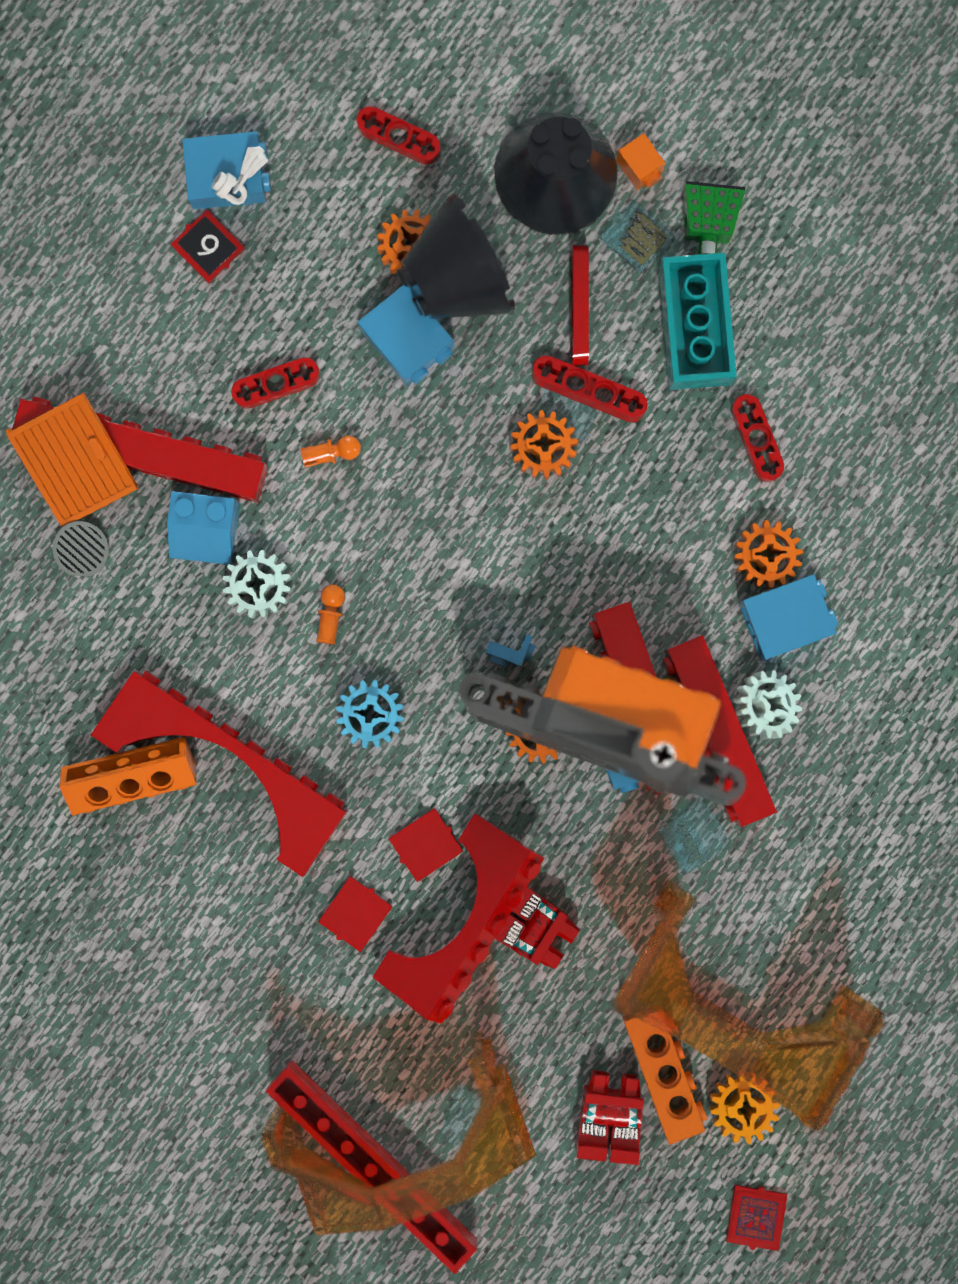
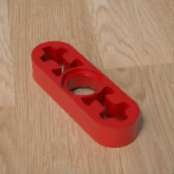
(374, 134)
(293, 366)
(741, 420)

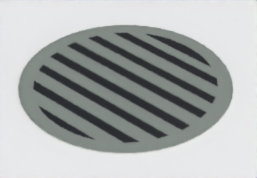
(80, 549)

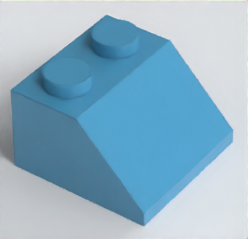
(202, 527)

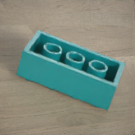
(697, 321)

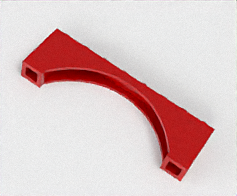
(302, 813)

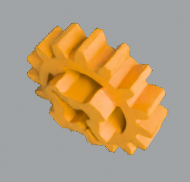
(730, 1108)

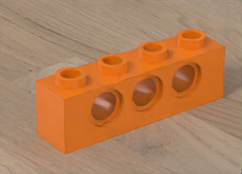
(128, 776)
(676, 1123)

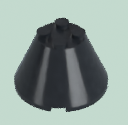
(555, 173)
(455, 268)

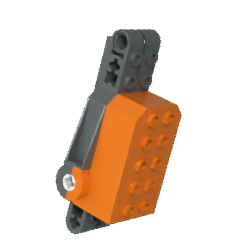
(615, 722)

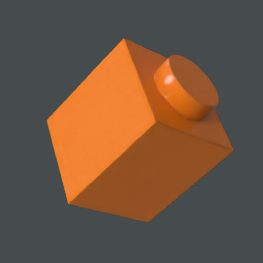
(641, 162)

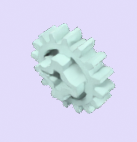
(243, 587)
(769, 704)

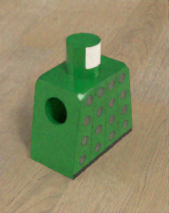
(710, 213)

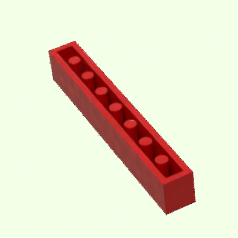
(172, 458)
(365, 1159)

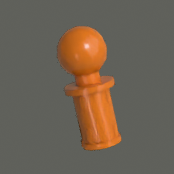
(347, 448)
(332, 598)

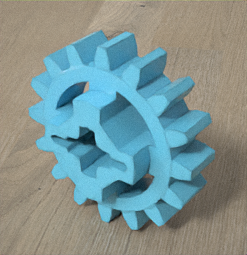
(368, 728)

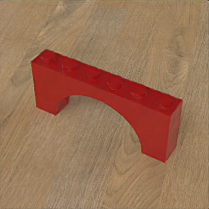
(436, 980)

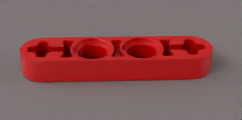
(580, 304)
(591, 383)

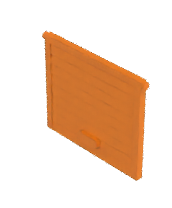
(72, 460)

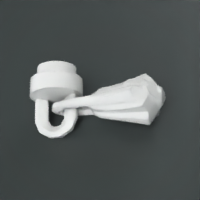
(223, 183)

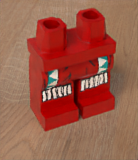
(541, 925)
(613, 1108)

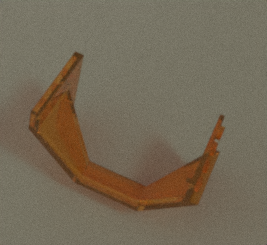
(795, 1065)
(344, 1204)

